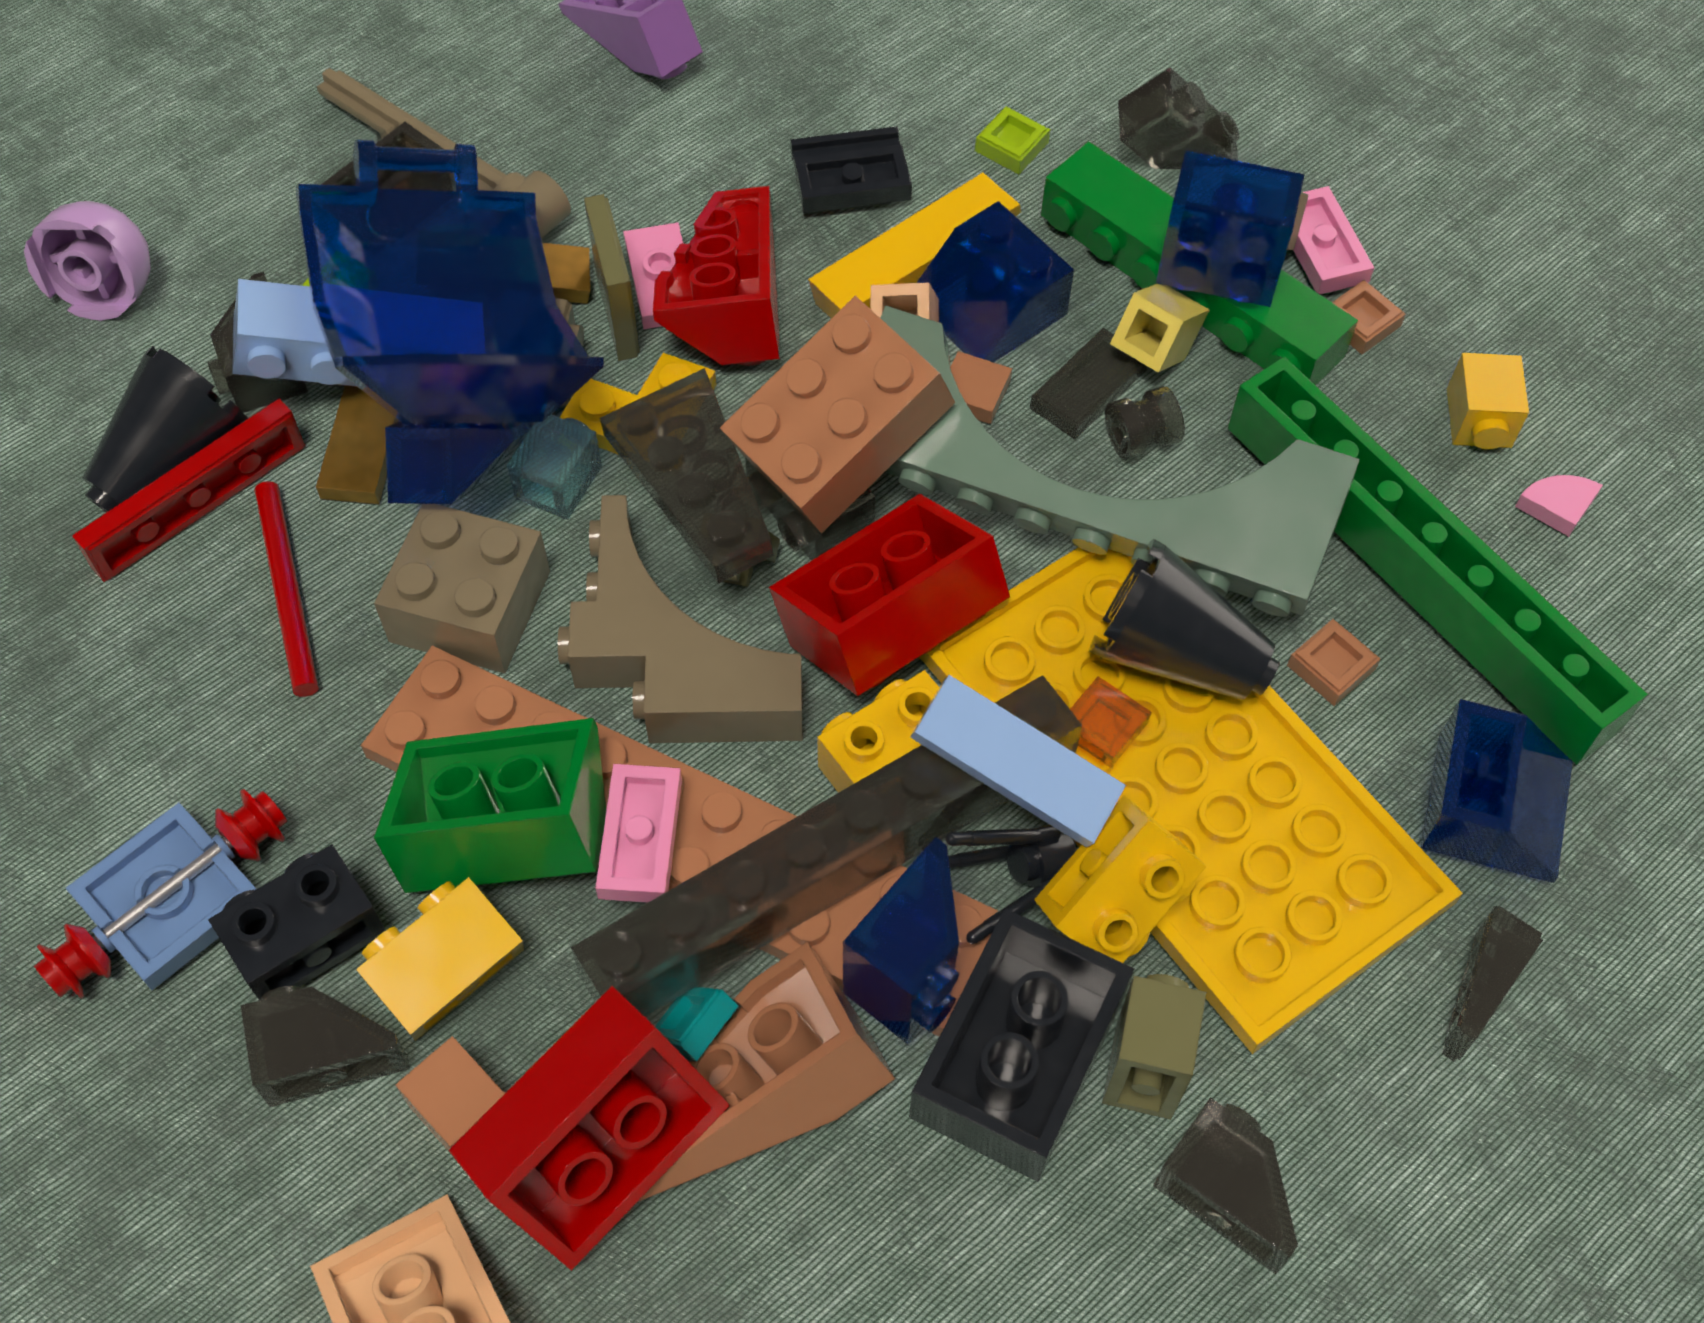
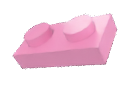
(1330, 246)
(639, 833)

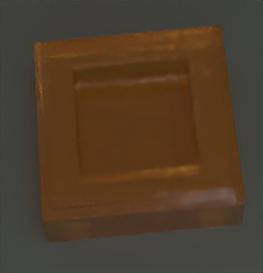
(1108, 721)

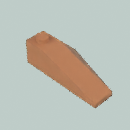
(783, 1065)

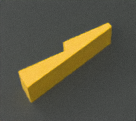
(905, 249)

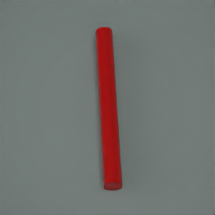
(286, 590)

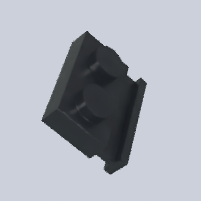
(850, 169)

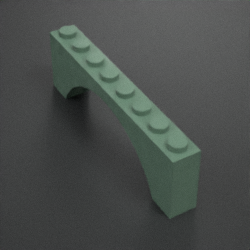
(1246, 537)

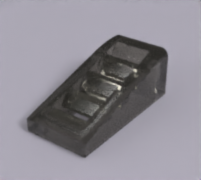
(1494, 963)

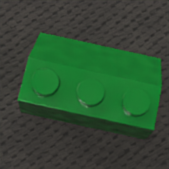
(496, 806)

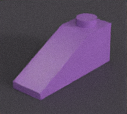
(643, 34)

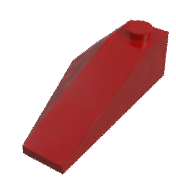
(725, 281)

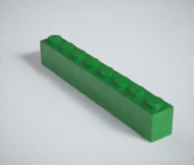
(1447, 570)

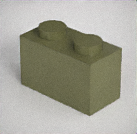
(1154, 1045)

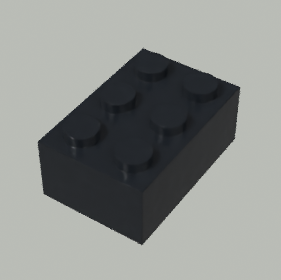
(1020, 1044)

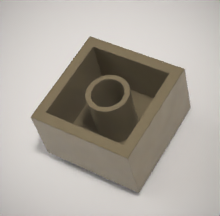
(463, 586)

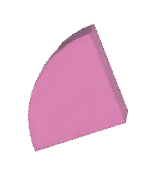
(1559, 500)

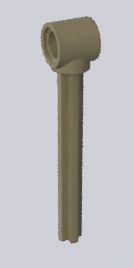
(381, 115)

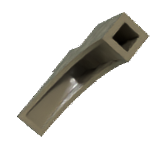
(681, 673)

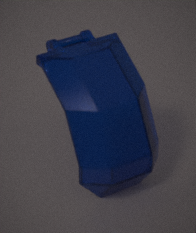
(438, 294)

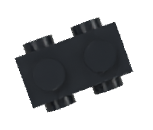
(297, 923)

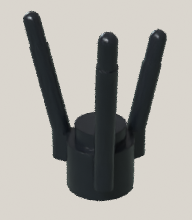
(1031, 857)

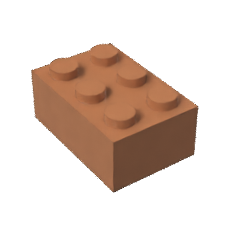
(839, 413)

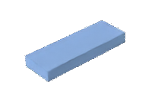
(1018, 761)

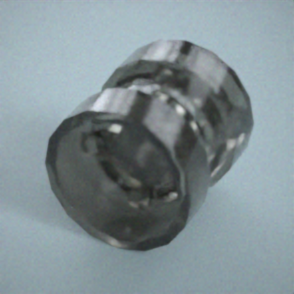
(1142, 423)

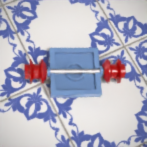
(159, 893)

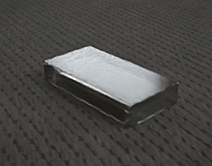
(1086, 385)

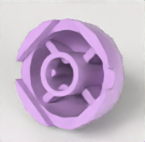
(89, 259)

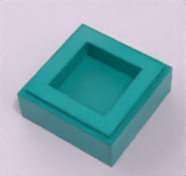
(696, 1020)

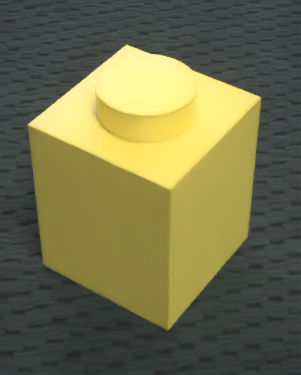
(1159, 326)

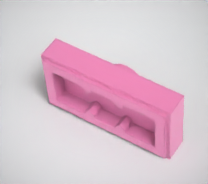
(648, 254)

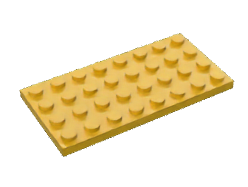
(1299, 857)

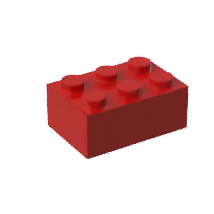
(890, 593)
(588, 1129)

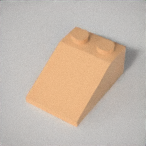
(410, 1274)

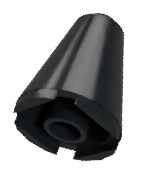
(157, 426)
(1184, 630)

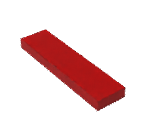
(189, 490)

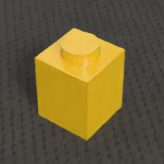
(1487, 400)

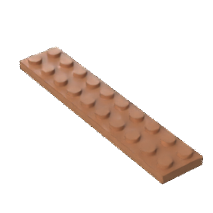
(713, 817)

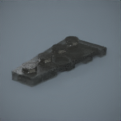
(693, 473)

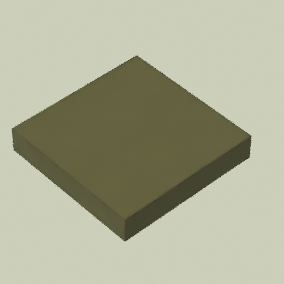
(612, 277)

